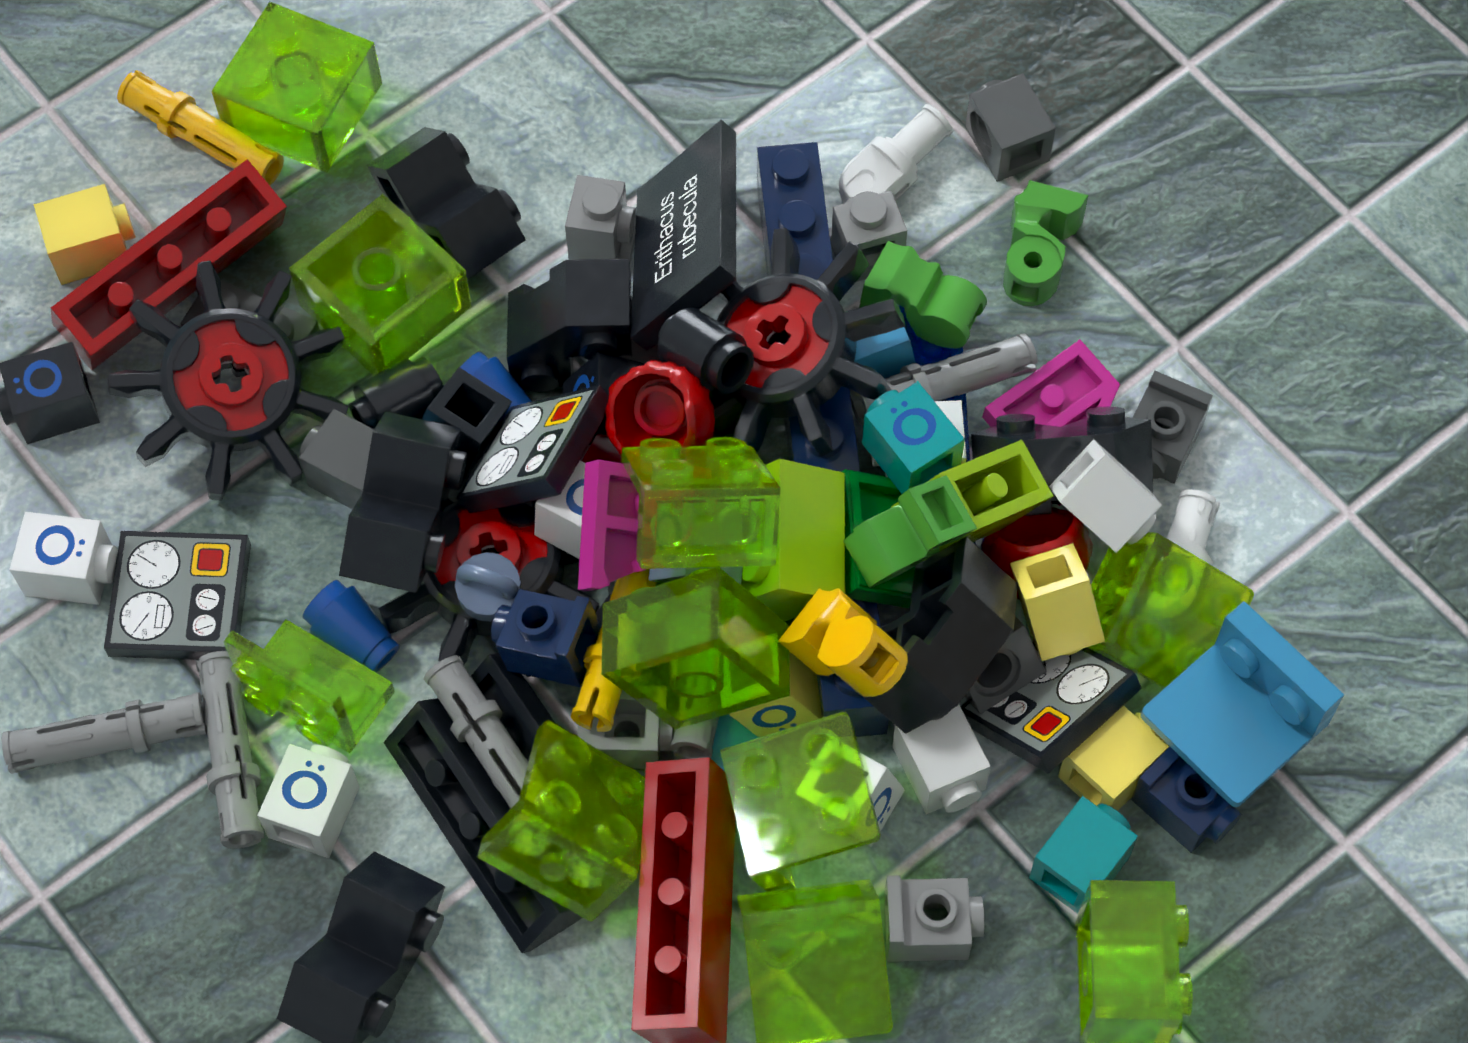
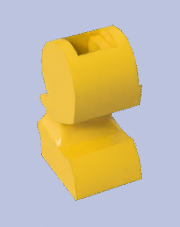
(843, 639)

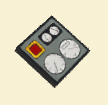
(534, 450)
(176, 594)
(1058, 708)

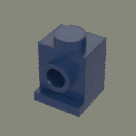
(546, 636)
(1187, 819)

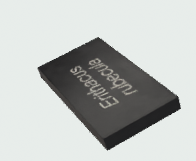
(685, 234)

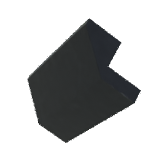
(468, 803)

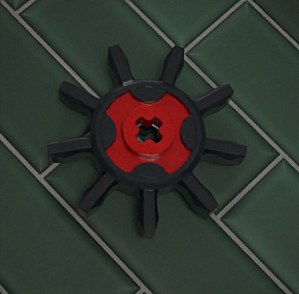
(802, 342)
(208, 410)
(497, 531)

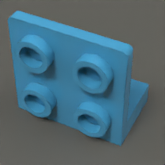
(1243, 707)

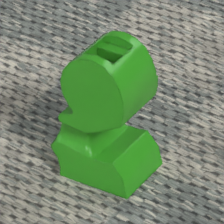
(1035, 252)
(935, 304)
(909, 532)

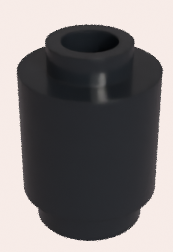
(706, 350)
(400, 389)

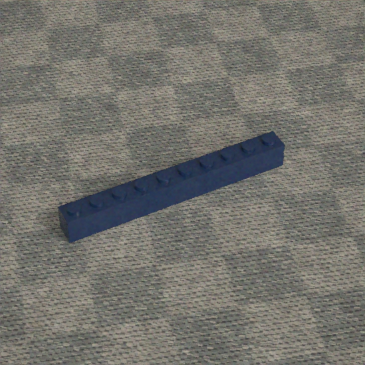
(794, 199)

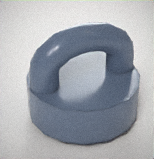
(486, 584)

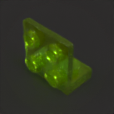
(703, 504)
(1161, 607)
(310, 683)
(799, 797)
(573, 825)
(816, 963)

